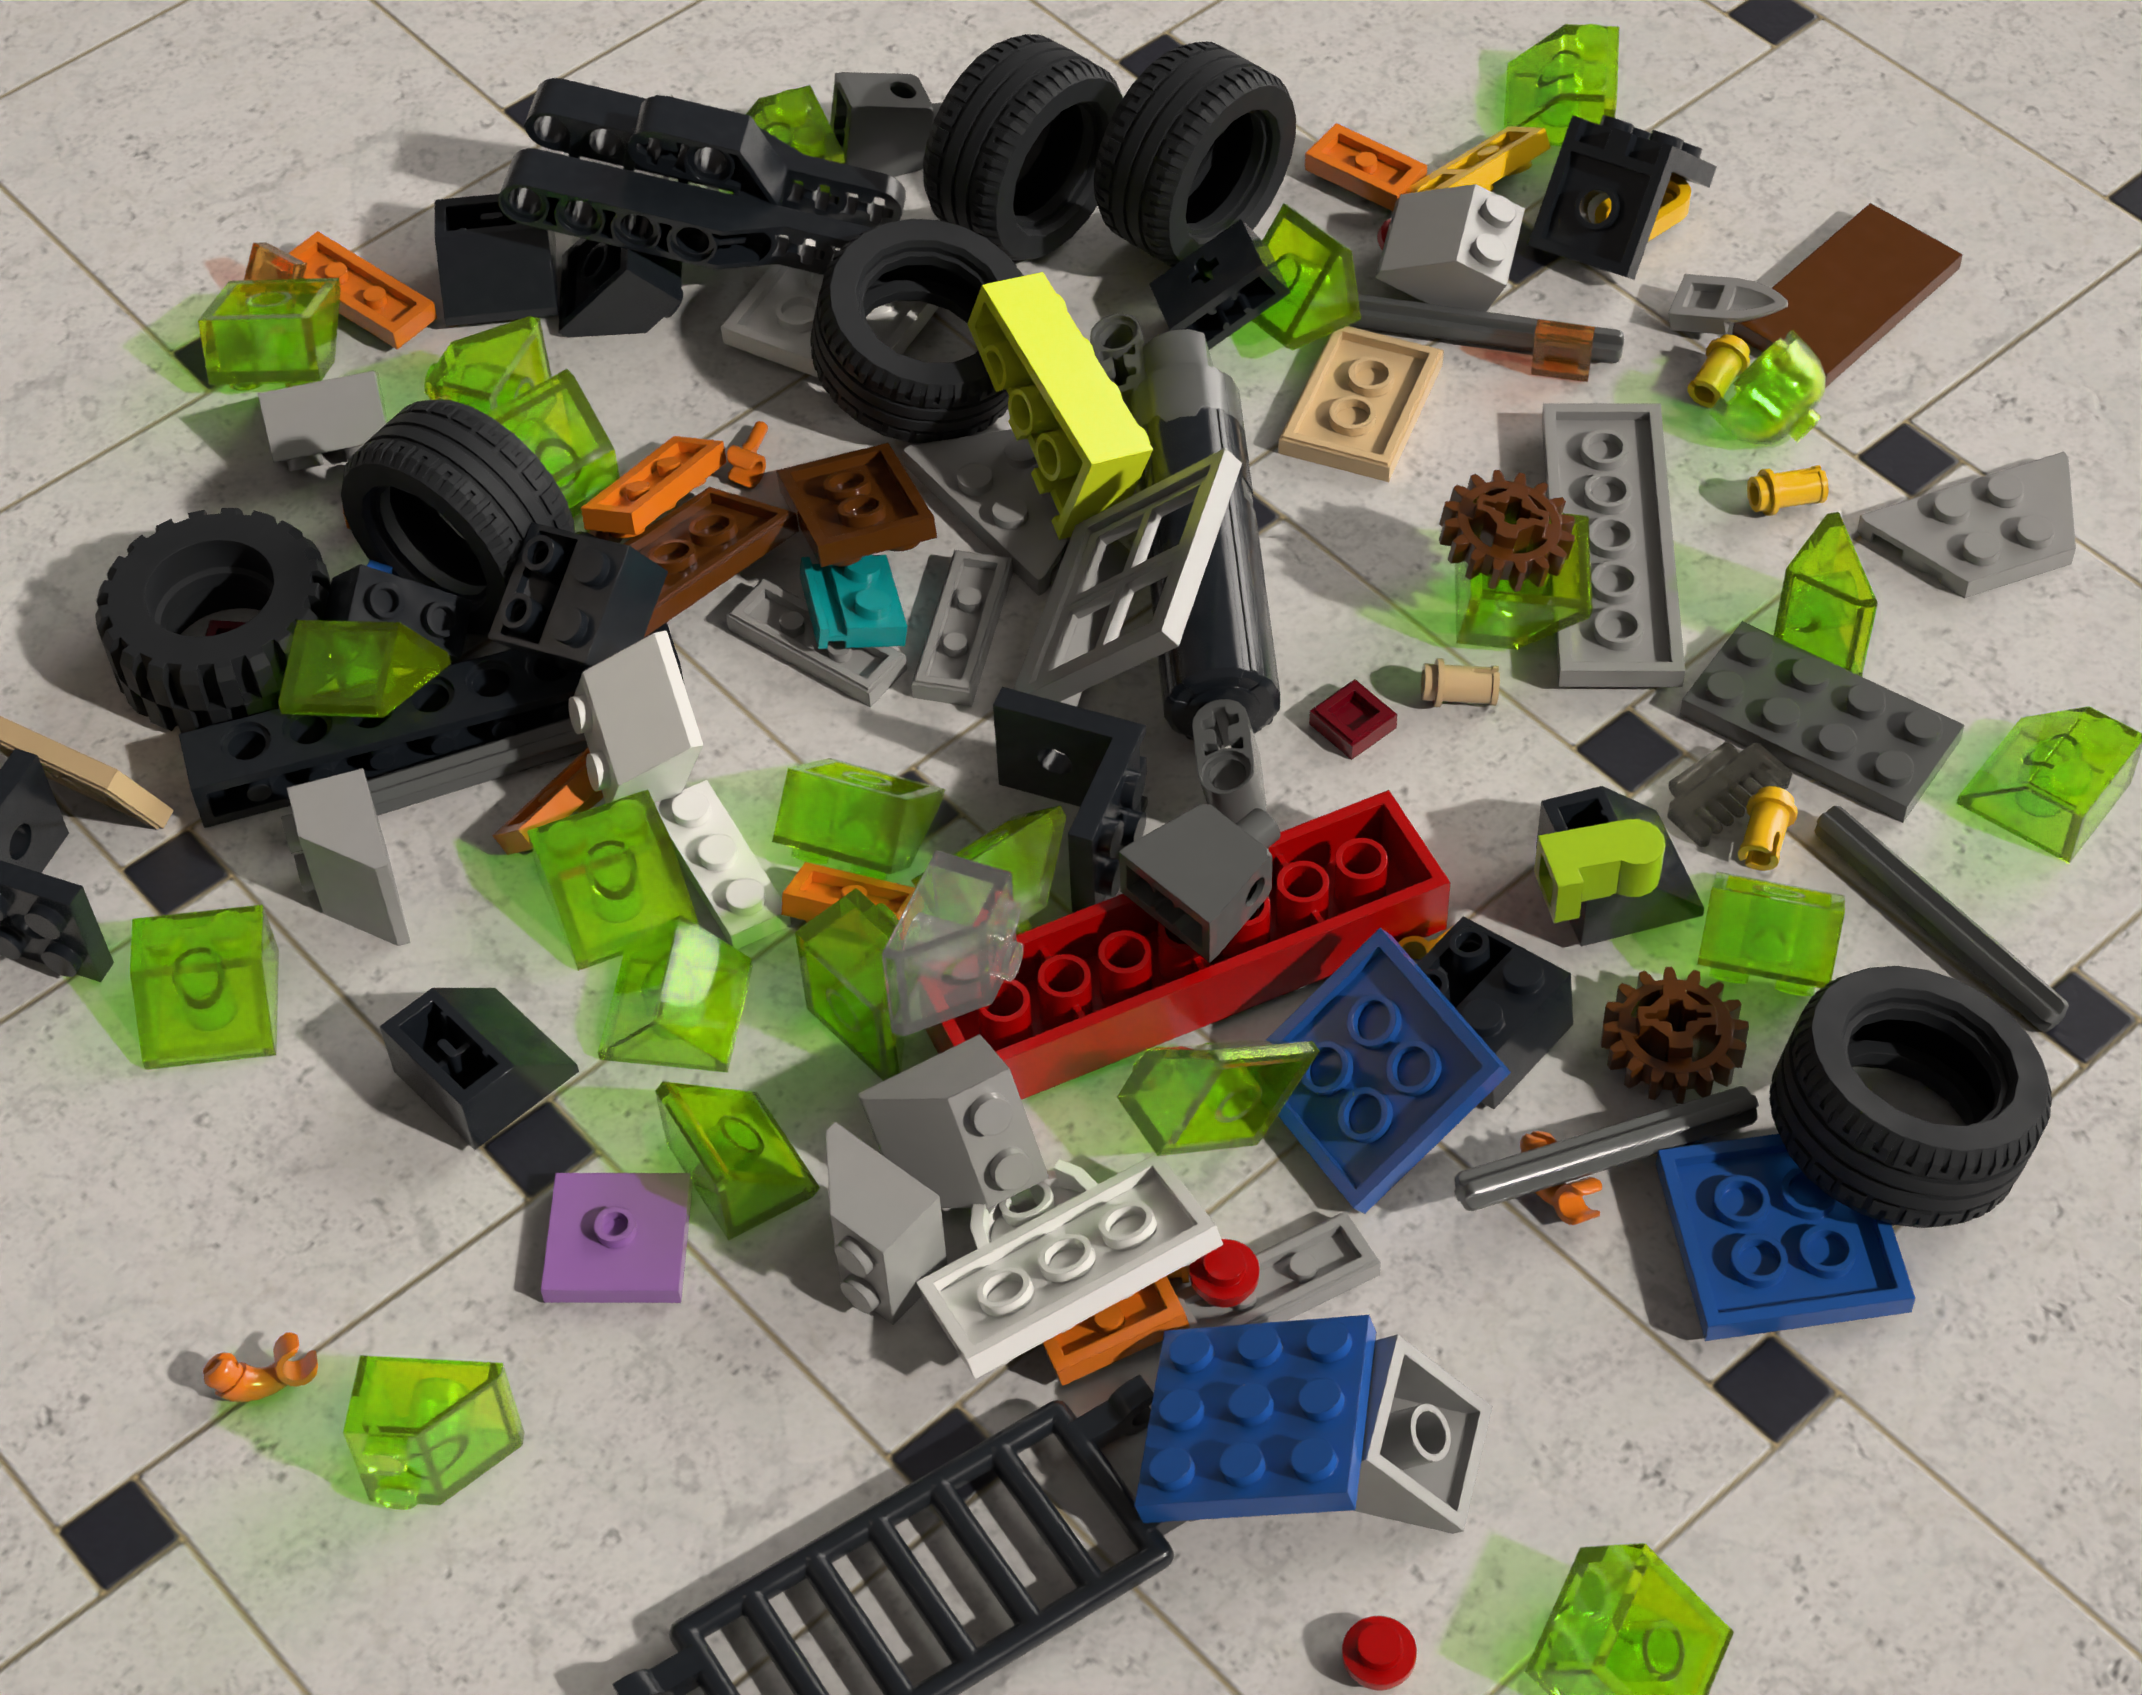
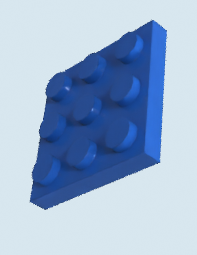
(1388, 1072)
(1771, 1245)
(1257, 1420)

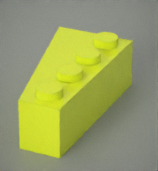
(1058, 399)

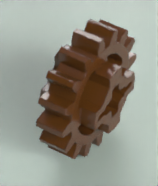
(1506, 530)
(1674, 1035)

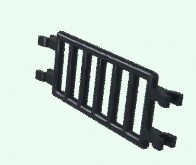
(1082, 1438)

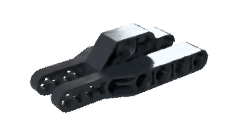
(677, 218)

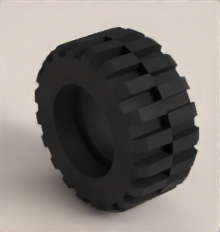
(195, 572)

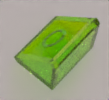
(1319, 279)
(1828, 599)
(356, 668)
(677, 1000)
(733, 1153)

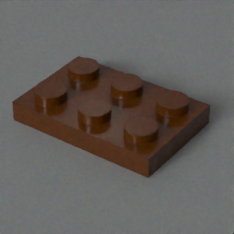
(856, 505)

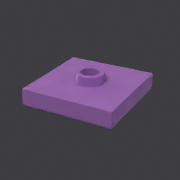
(617, 1238)

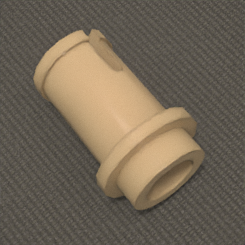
(1459, 683)

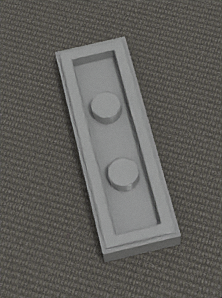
(784, 628)
(962, 628)
(1294, 1276)

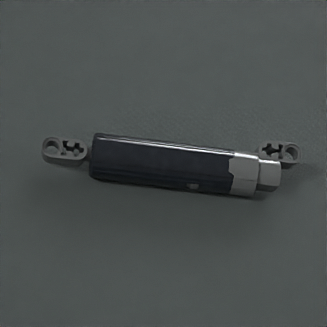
(1224, 672)

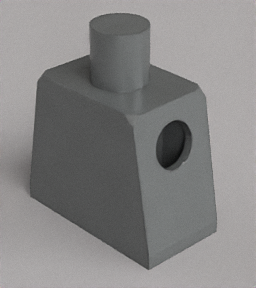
(882, 120)
(1202, 874)

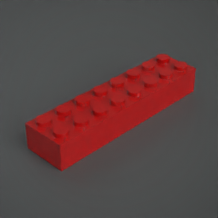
(1124, 983)

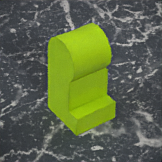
(1596, 863)

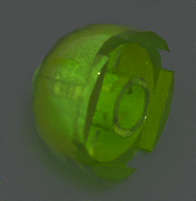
(1775, 395)

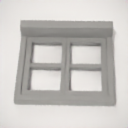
(1098, 576)

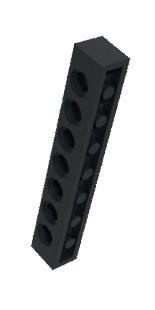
(251, 761)

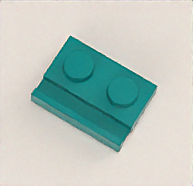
(854, 603)

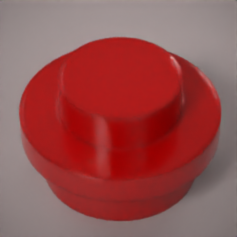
(1226, 1274)
(1379, 1652)

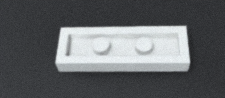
(722, 866)

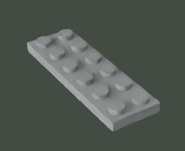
(1614, 470)

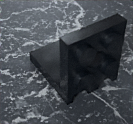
(1632, 171)
(1096, 773)
(40, 913)

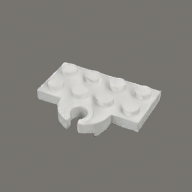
(1064, 1258)

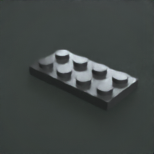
(1822, 720)

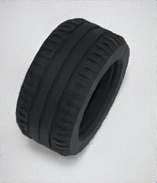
(1020, 145)
(1193, 150)
(870, 380)
(450, 501)
(1887, 1159)

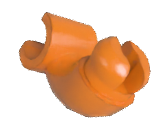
(1564, 1197)
(246, 1383)

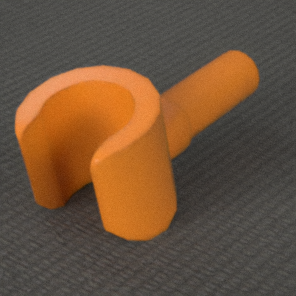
(747, 464)

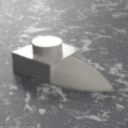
(1715, 302)

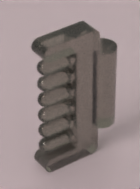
(1713, 780)

